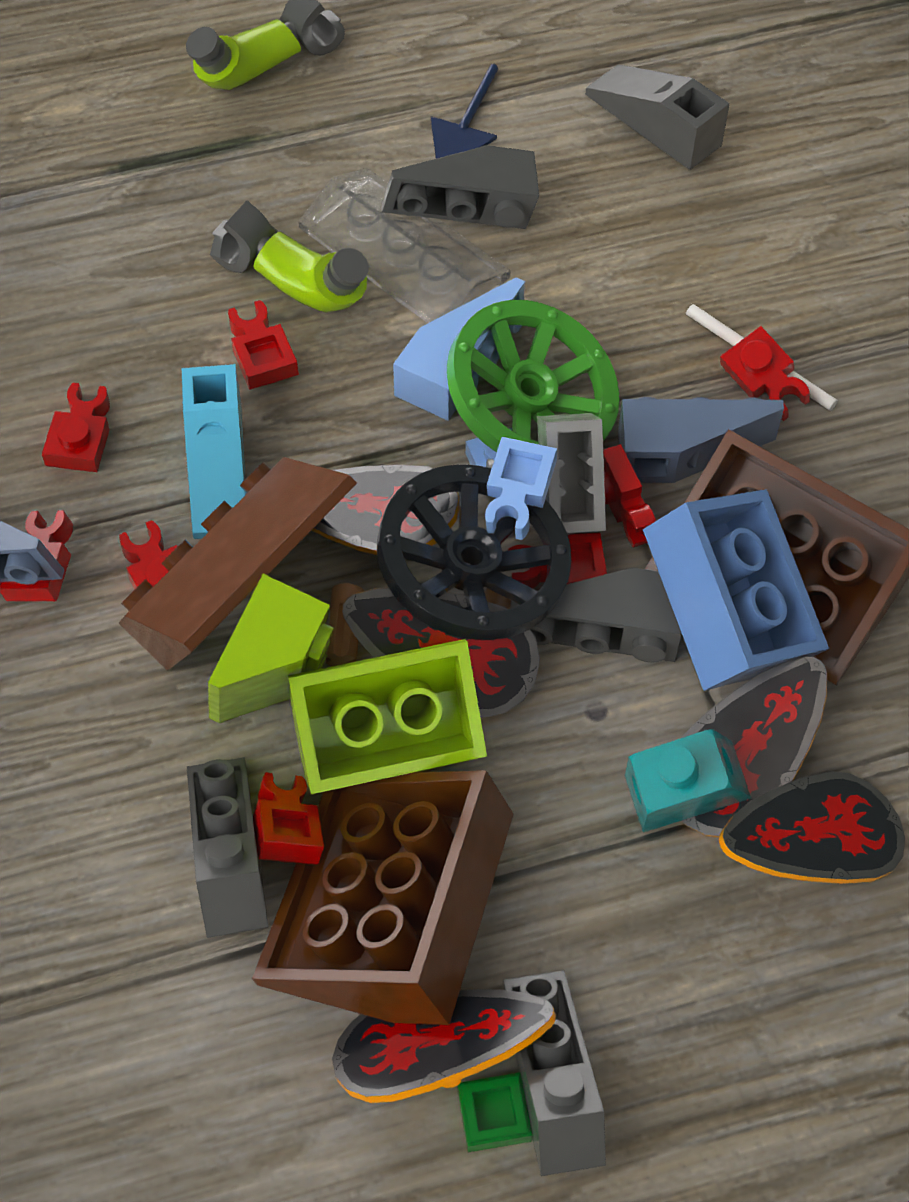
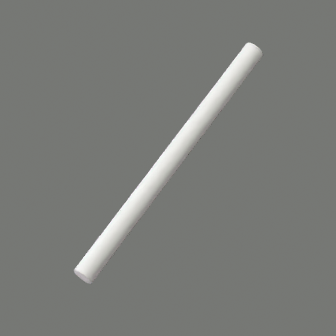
(733, 338)

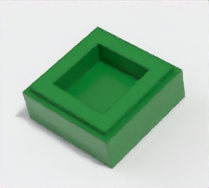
(494, 1112)

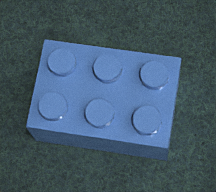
(734, 587)

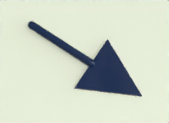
(456, 138)

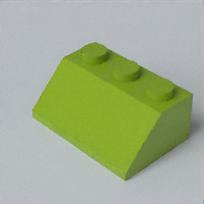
(275, 638)
(386, 716)

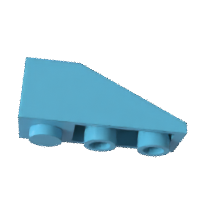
(212, 440)

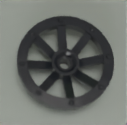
(471, 546)

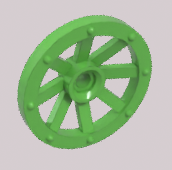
(528, 385)

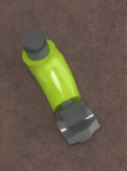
(236, 59)
(313, 279)

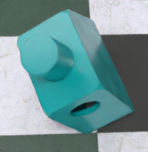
(684, 779)

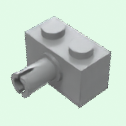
(578, 476)

